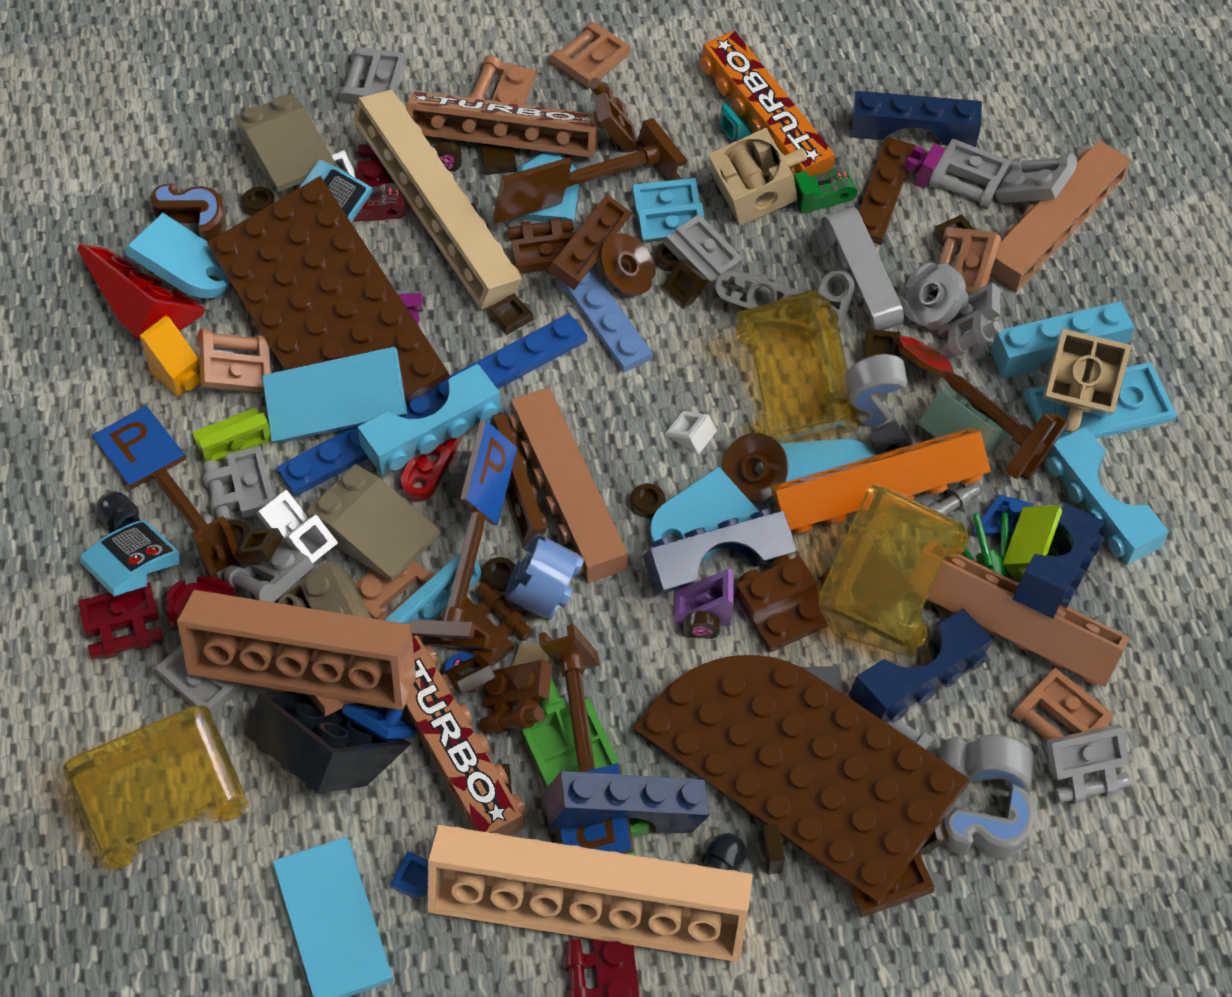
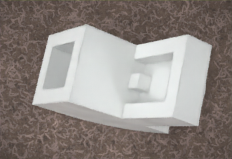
(298, 530)

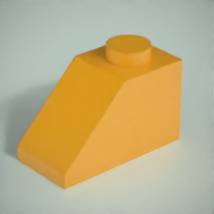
(170, 357)

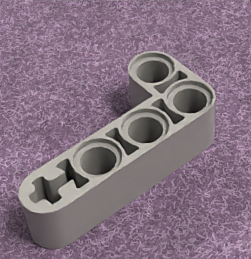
(853, 251)
(839, 303)

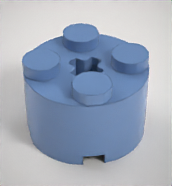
(543, 577)

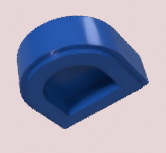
(411, 876)

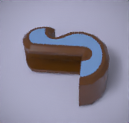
(192, 205)

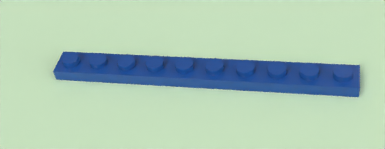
(501, 367)

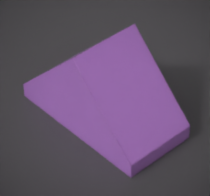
(710, 595)

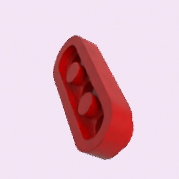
(427, 471)

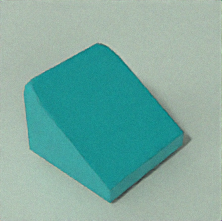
(732, 124)

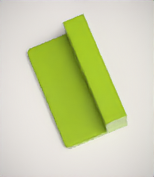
(232, 435)
(1031, 536)

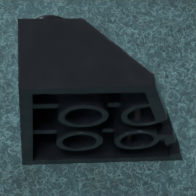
(317, 748)

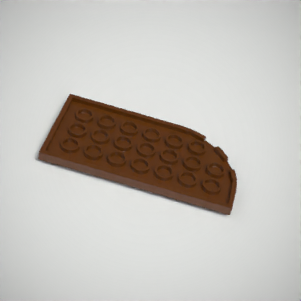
(321, 288)
(807, 761)

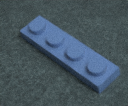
(609, 322)

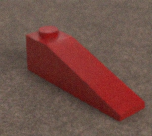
(135, 295)

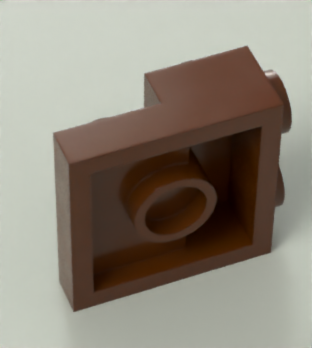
(781, 602)

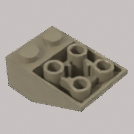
(327, 590)

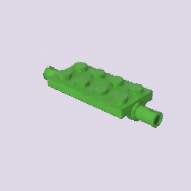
(554, 747)

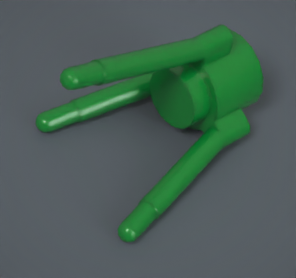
(988, 557)

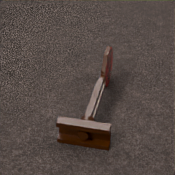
(1033, 443)

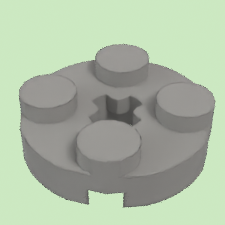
(945, 306)

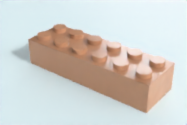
(298, 649)

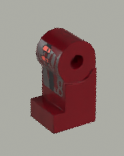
(383, 203)

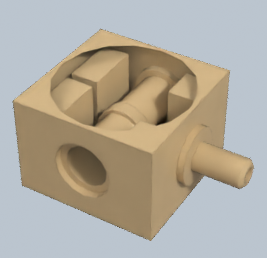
(755, 175)
(1086, 375)

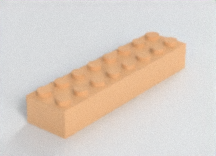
(588, 893)

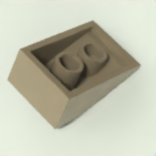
(282, 141)
(373, 523)

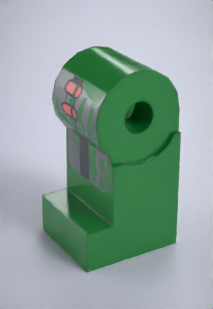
(823, 189)

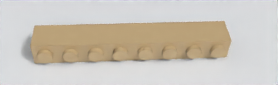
(436, 198)

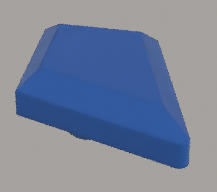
(992, 519)
(382, 723)

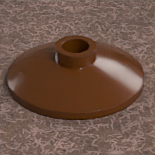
(627, 264)
(742, 459)

